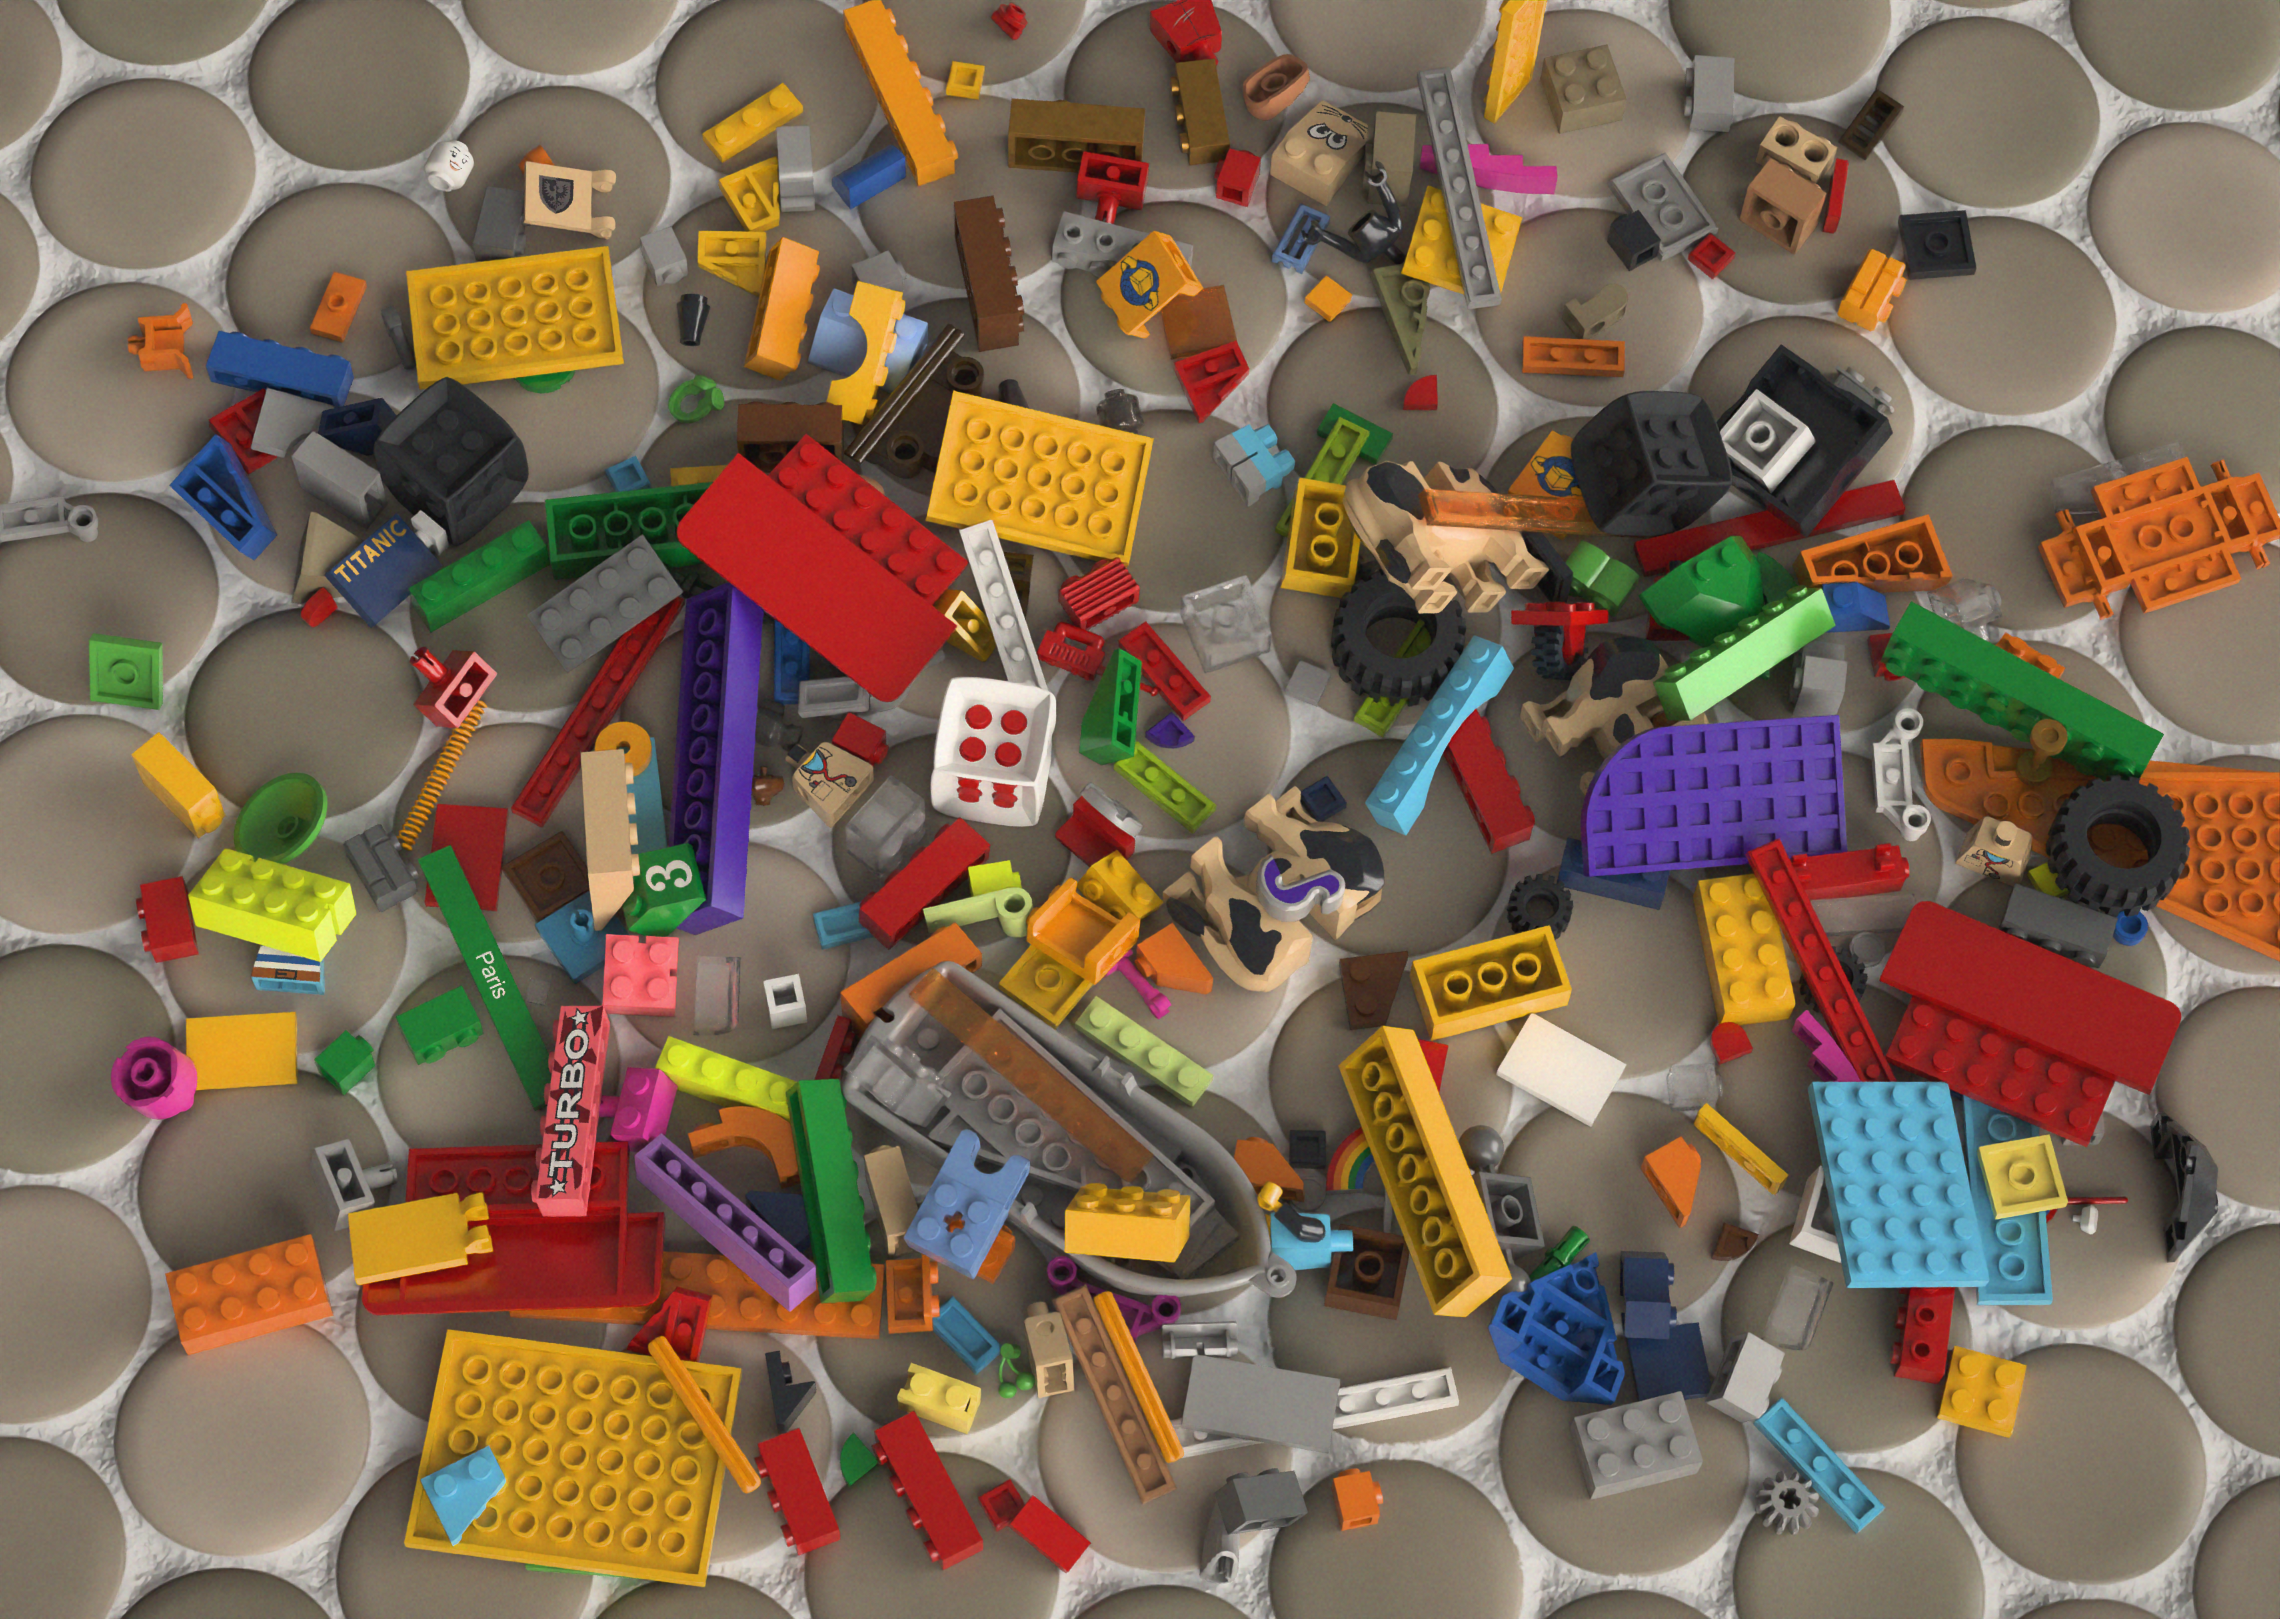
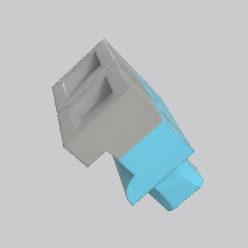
(1249, 464)

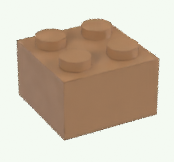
(1782, 205)

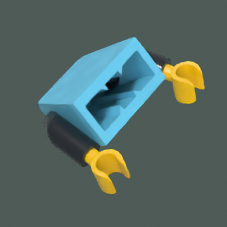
(1301, 1237)

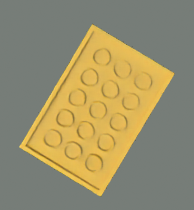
(514, 317)
(1040, 478)

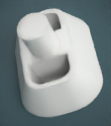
(2088, 1219)

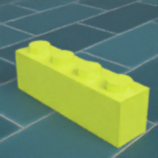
(723, 1078)

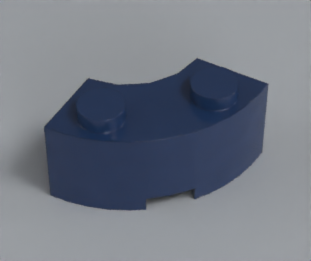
(1645, 1290)

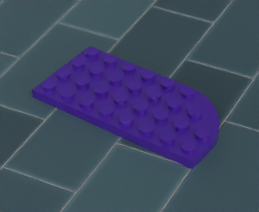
(1714, 795)

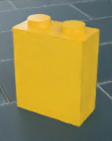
(179, 785)

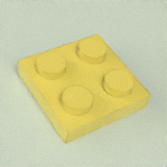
(2022, 1176)

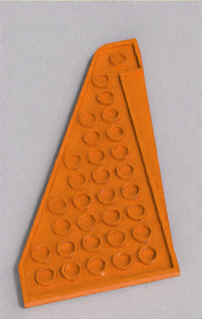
(2230, 816)

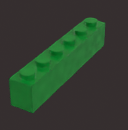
(831, 1191)

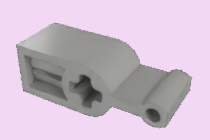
(795, 168)

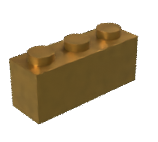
(1200, 111)

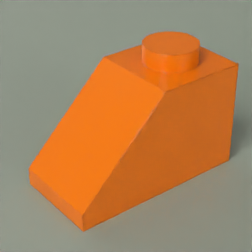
(1172, 962)
(1265, 1163)
(1674, 1176)

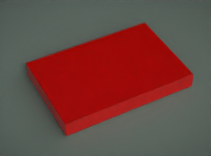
(479, 844)

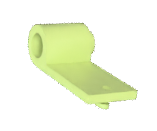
(1008, 904)

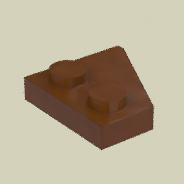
(1371, 987)

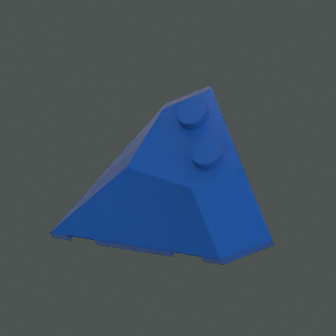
(1561, 1335)

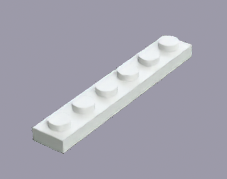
(1002, 605)

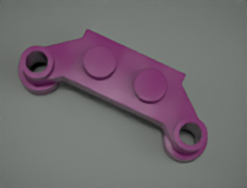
(1138, 1316)

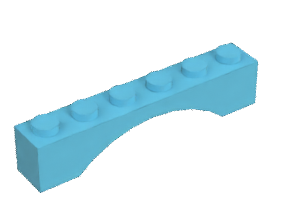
(1405, 783)

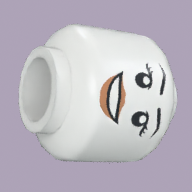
(449, 165)

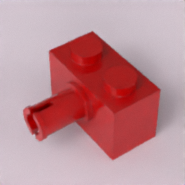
(1112, 183)
(451, 686)

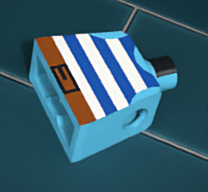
(287, 972)

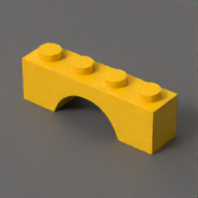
(876, 311)

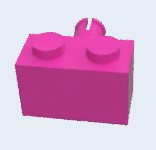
(642, 1107)

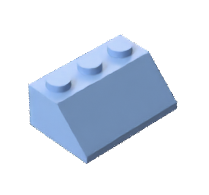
(842, 343)

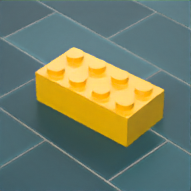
(1743, 951)
(1490, 983)

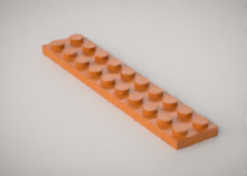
(739, 1303)

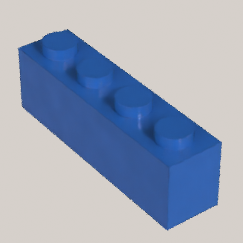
(267, 364)

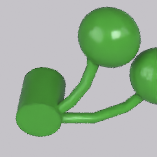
(1024, 1380)

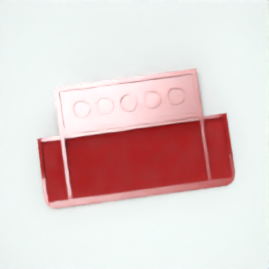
(829, 563)
(2021, 1023)
(535, 1259)

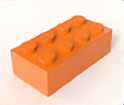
(249, 1294)

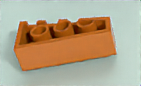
(1884, 559)
(868, 996)

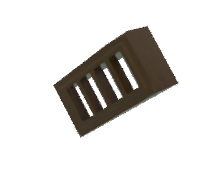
(1885, 104)

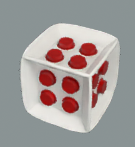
(993, 751)

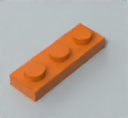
(1573, 356)

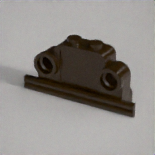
(912, 420)

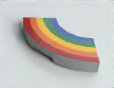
(1349, 1165)

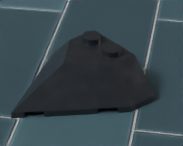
(2195, 1181)

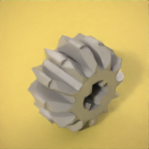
(1773, 1503)

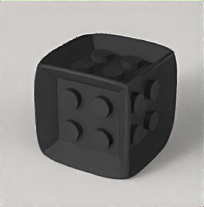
(452, 459)
(1651, 463)

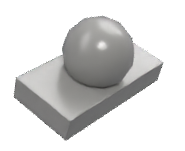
(831, 698)

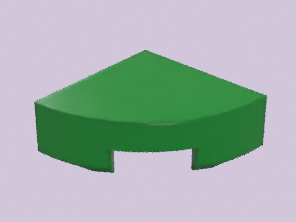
(855, 1459)

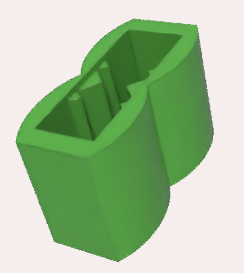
(1600, 578)

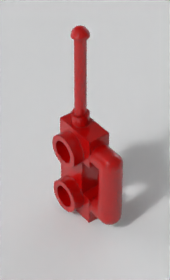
(1085, 663)

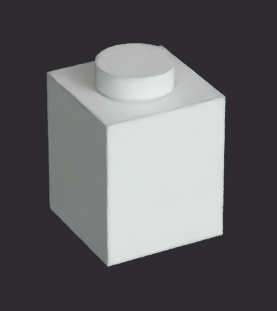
(785, 1001)

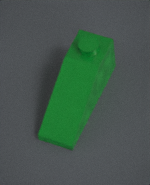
(1111, 717)

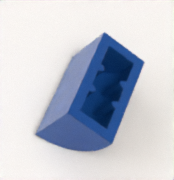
(870, 176)

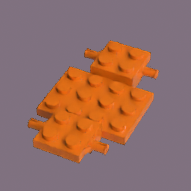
(2161, 537)

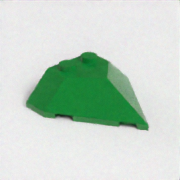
(1709, 593)

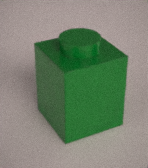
(345, 1061)

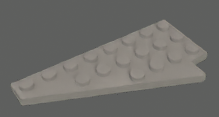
(1016, 1126)

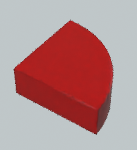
(1422, 394)

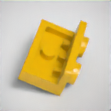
(1118, 888)

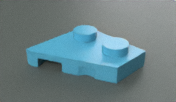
(463, 1490)

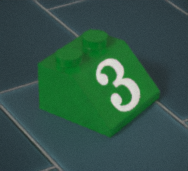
(664, 891)

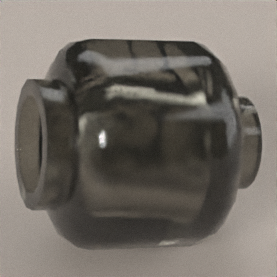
(1120, 411)

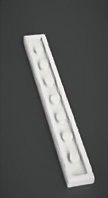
(1354, 1406)

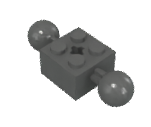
(1507, 1201)

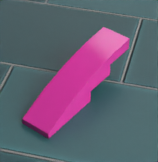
(1501, 171)
(1826, 1058)

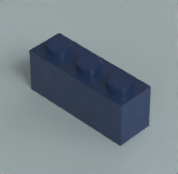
(1635, 888)

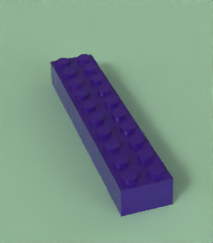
(717, 748)

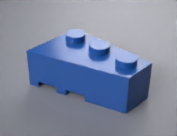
(225, 497)

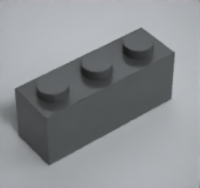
(2058, 925)

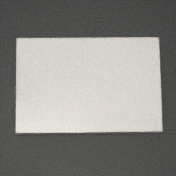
(1561, 1069)

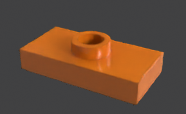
(338, 307)

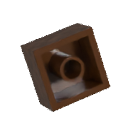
(1370, 1275)

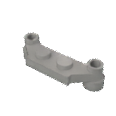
(46, 518)

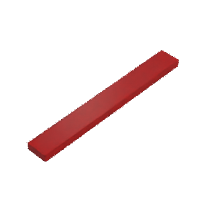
(1766, 530)
(593, 714)
(1818, 962)

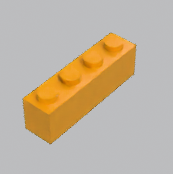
(782, 309)

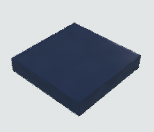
(1670, 1364)

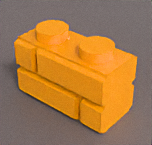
(1872, 289)

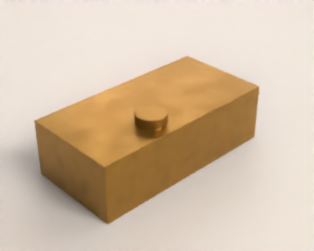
(1057, 133)

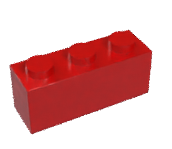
(797, 1492)

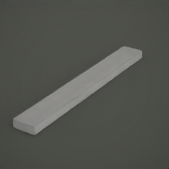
(1459, 188)

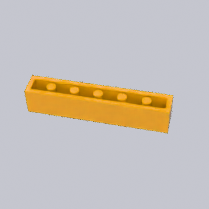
(900, 92)

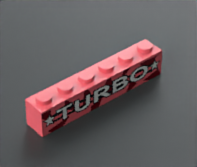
(572, 1111)

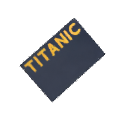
(382, 570)

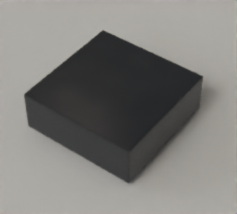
(1307, 1149)

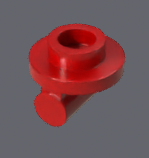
(1010, 20)

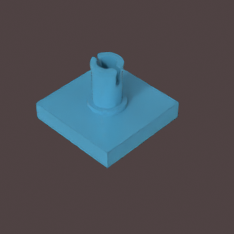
(574, 940)

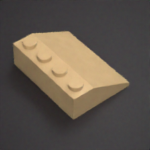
(608, 831)

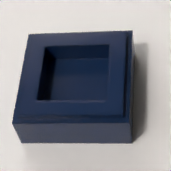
(1322, 799)

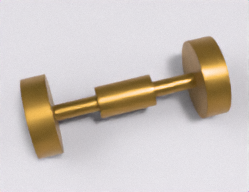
(2047, 739)

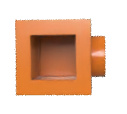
(1356, 1499)

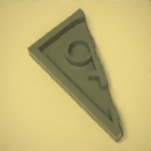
(1405, 310)

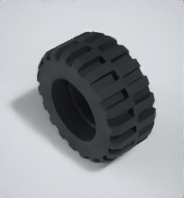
(1385, 675)
(2136, 809)

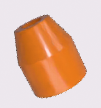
(536, 155)

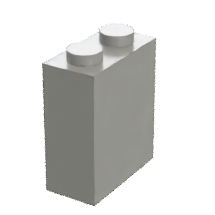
(339, 479)

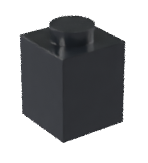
(1633, 240)

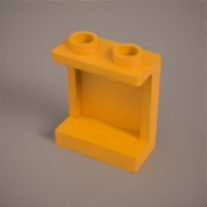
(1080, 932)

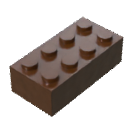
(988, 273)

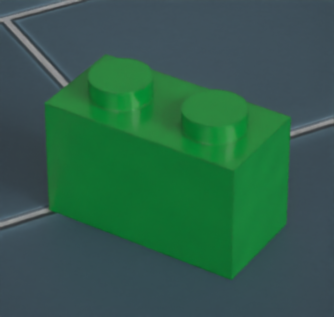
(440, 1026)

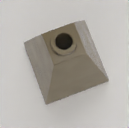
(320, 550)

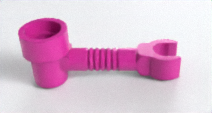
(1156, 1001)

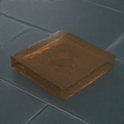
(1197, 322)

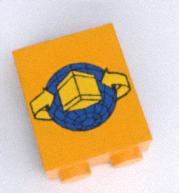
(1146, 282)
(1549, 472)

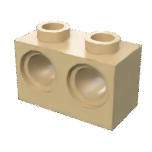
(1800, 148)

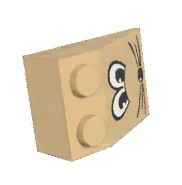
(1320, 152)

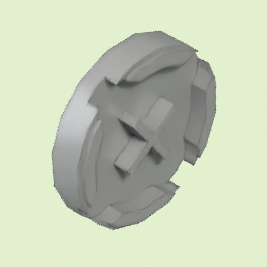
(1112, 809)

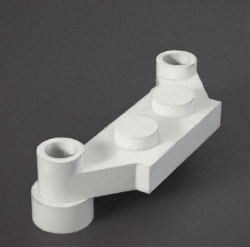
(1893, 776)

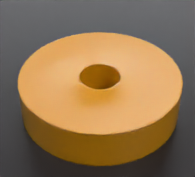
(631, 736)

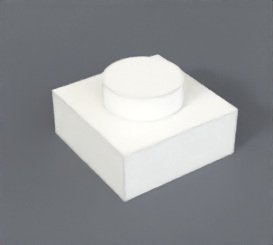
(430, 532)

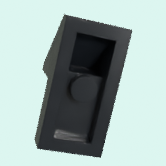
(789, 1399)

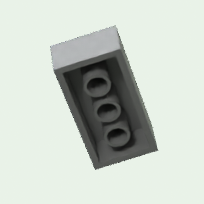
(605, 603)

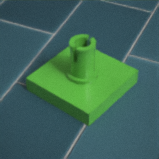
(126, 671)

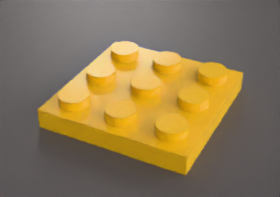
(1431, 247)

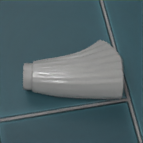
(1220, 1551)

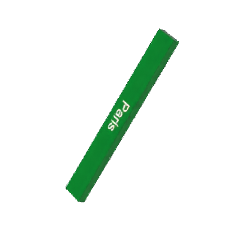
(489, 971)

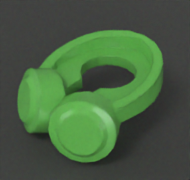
(712, 401)

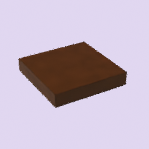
(548, 876)

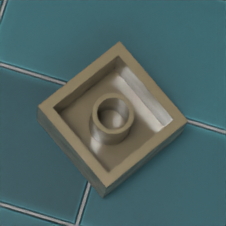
(1583, 89)
(1393, 145)

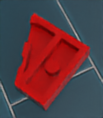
(1211, 377)

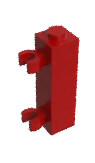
(1852, 872)

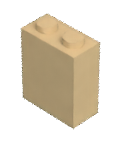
(891, 1197)

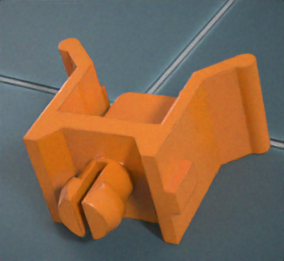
(163, 342)

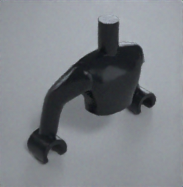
(1371, 232)

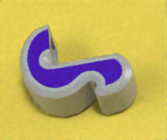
(1297, 899)

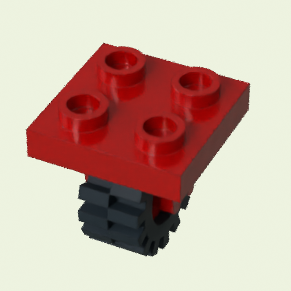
(1559, 635)

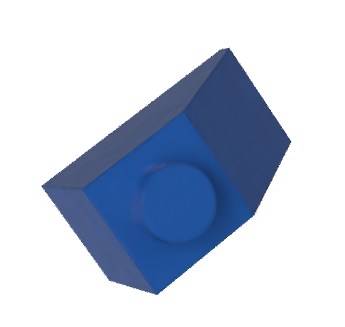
(1856, 607)

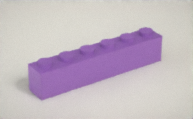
(725, 1222)

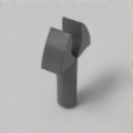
(394, 328)

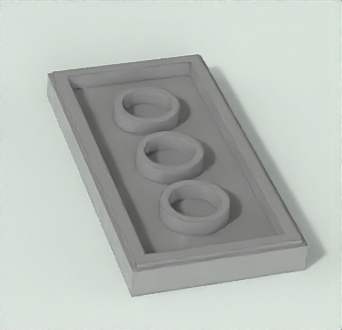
(1261, 1403)

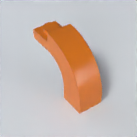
(752, 1129)

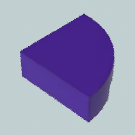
(1170, 733)

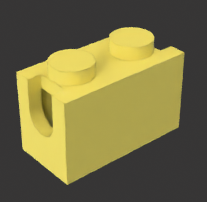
(939, 1398)

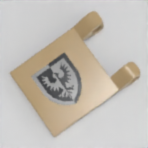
(563, 198)

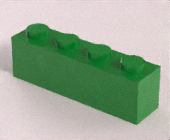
(479, 576)

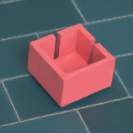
(640, 975)

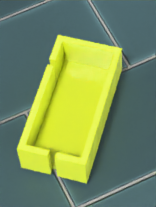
(272, 904)

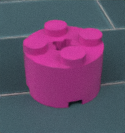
(154, 1078)

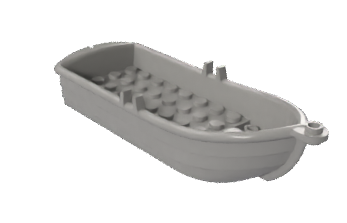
(1041, 1204)

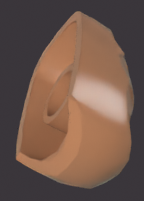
(1275, 86)

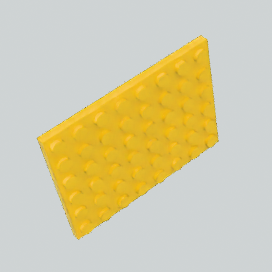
(592, 1454)

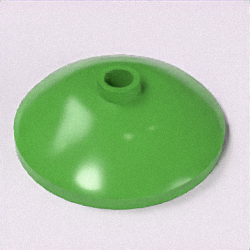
(281, 818)

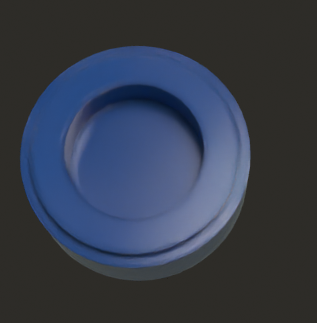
(2130, 929)

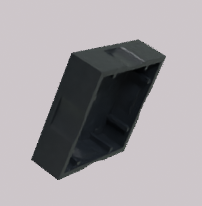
(1844, 432)

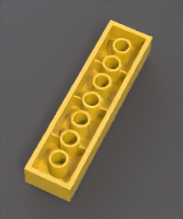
(1424, 1172)

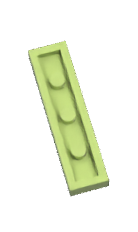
(1144, 1051)

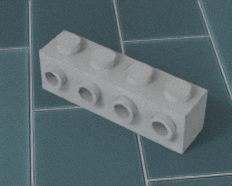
(1097, 244)

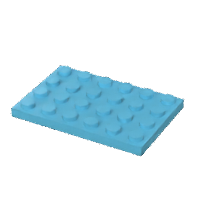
(1897, 1185)

